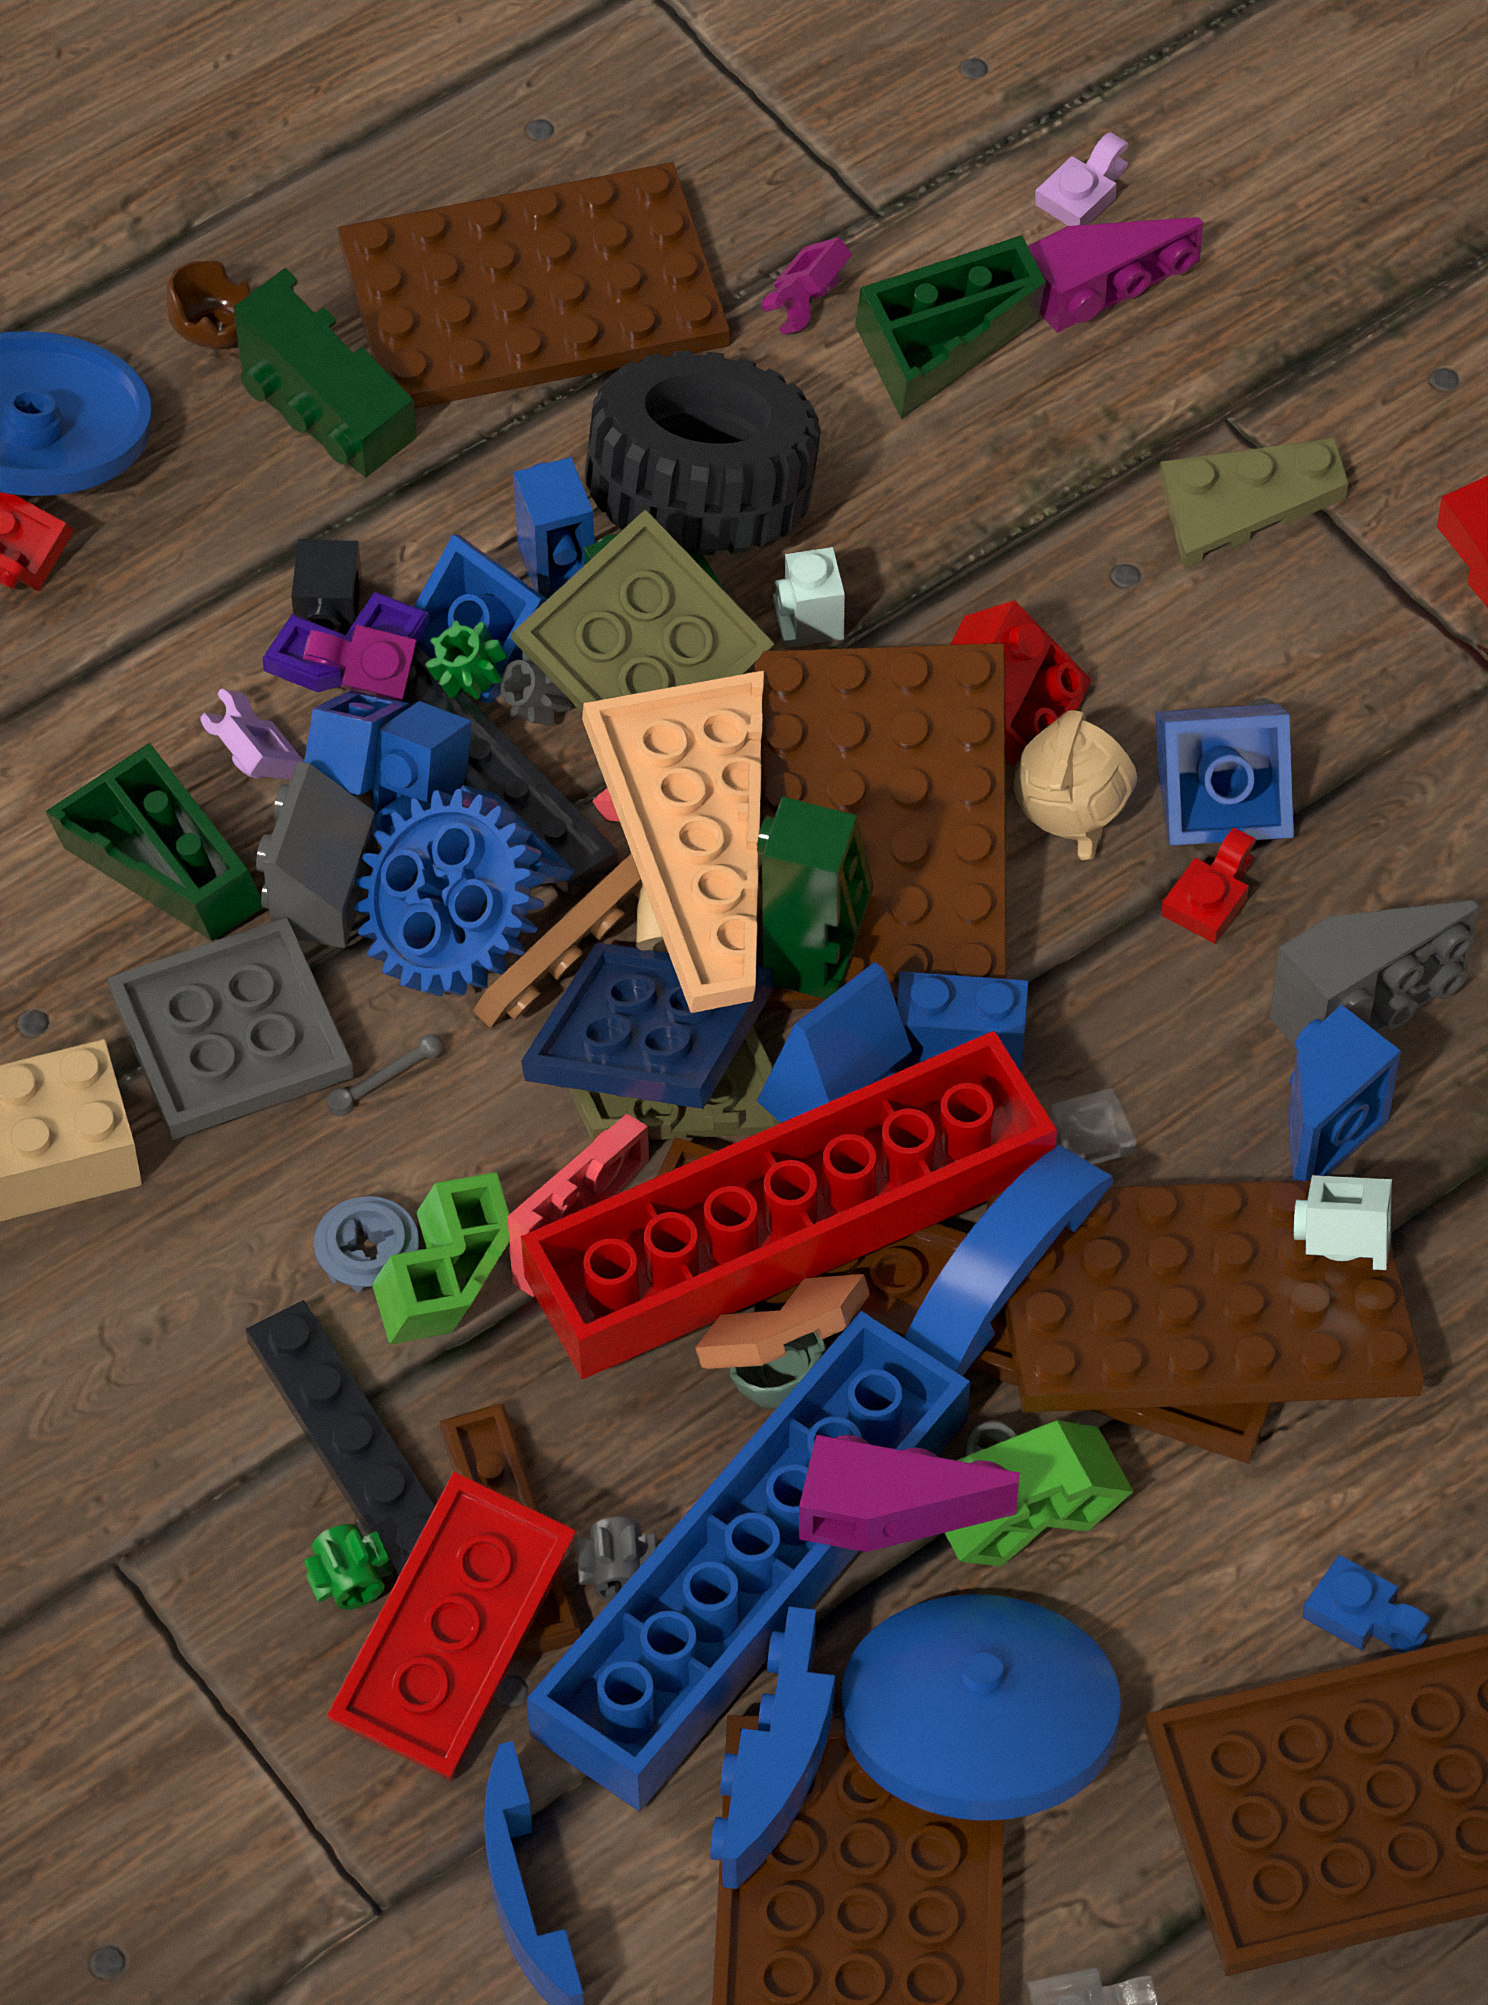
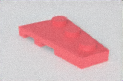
(591, 1177)

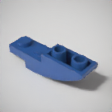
(778, 1759)

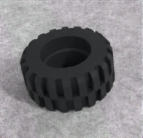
(705, 449)

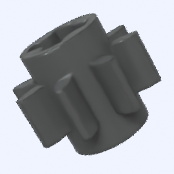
(531, 693)
(612, 1554)

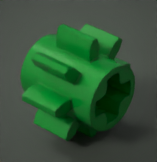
(466, 660)
(347, 1566)

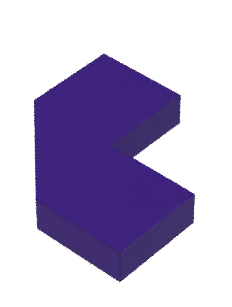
(379, 613)

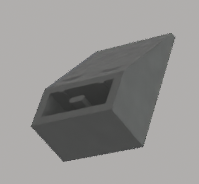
(1373, 965)

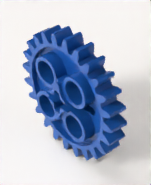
(449, 893)

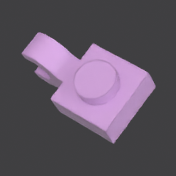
(1080, 190)
(255, 743)

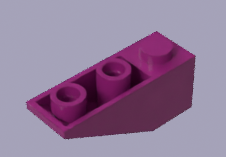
(1110, 262)
(886, 1496)

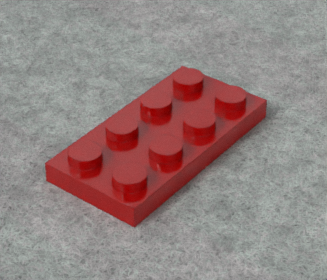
(452, 1626)

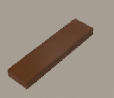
(487, 1452)

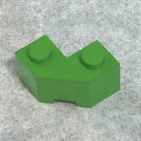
(433, 1287)
(1064, 1483)

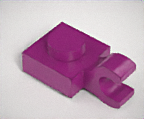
(809, 274)
(371, 662)

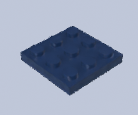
(633, 1035)

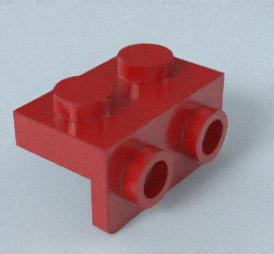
(28, 542)

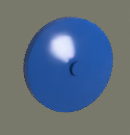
(66, 414)
(980, 1707)

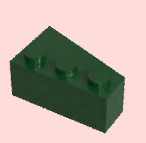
(947, 318)
(317, 380)
(157, 843)

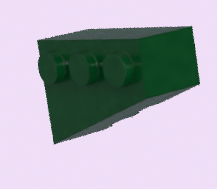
(812, 895)

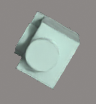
(810, 599)
(1346, 1218)

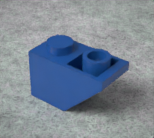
(415, 756)

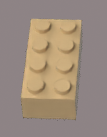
(62, 1131)

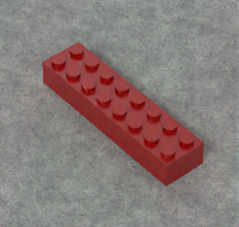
(786, 1204)

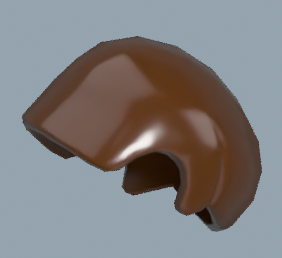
(203, 303)

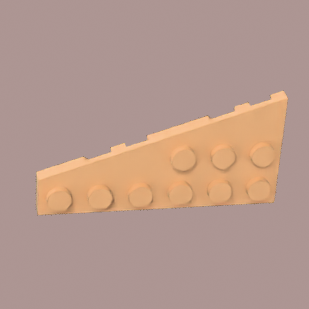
(689, 805)

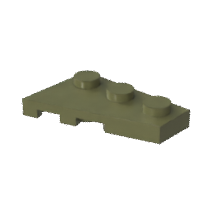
(1238, 492)
(729, 1111)

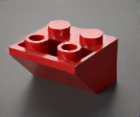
(1038, 672)

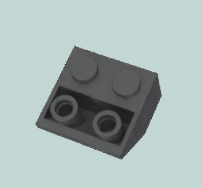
(316, 857)

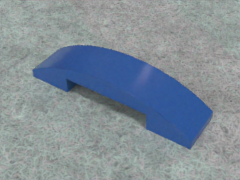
(1001, 1252)
(507, 1814)

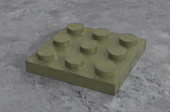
(639, 622)

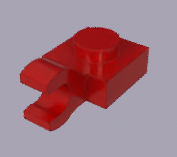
(1212, 895)

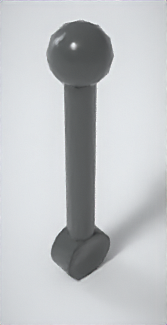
(341, 1100)

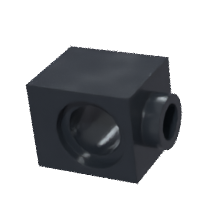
(327, 583)

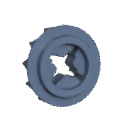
(380, 1221)

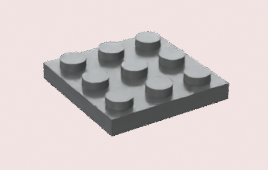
(230, 1028)

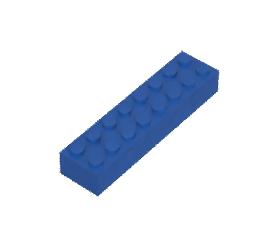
(712, 1592)

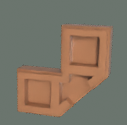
(758, 1338)

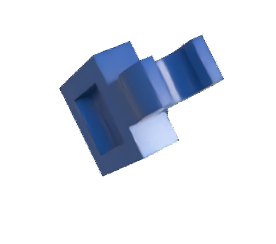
(1361, 1605)

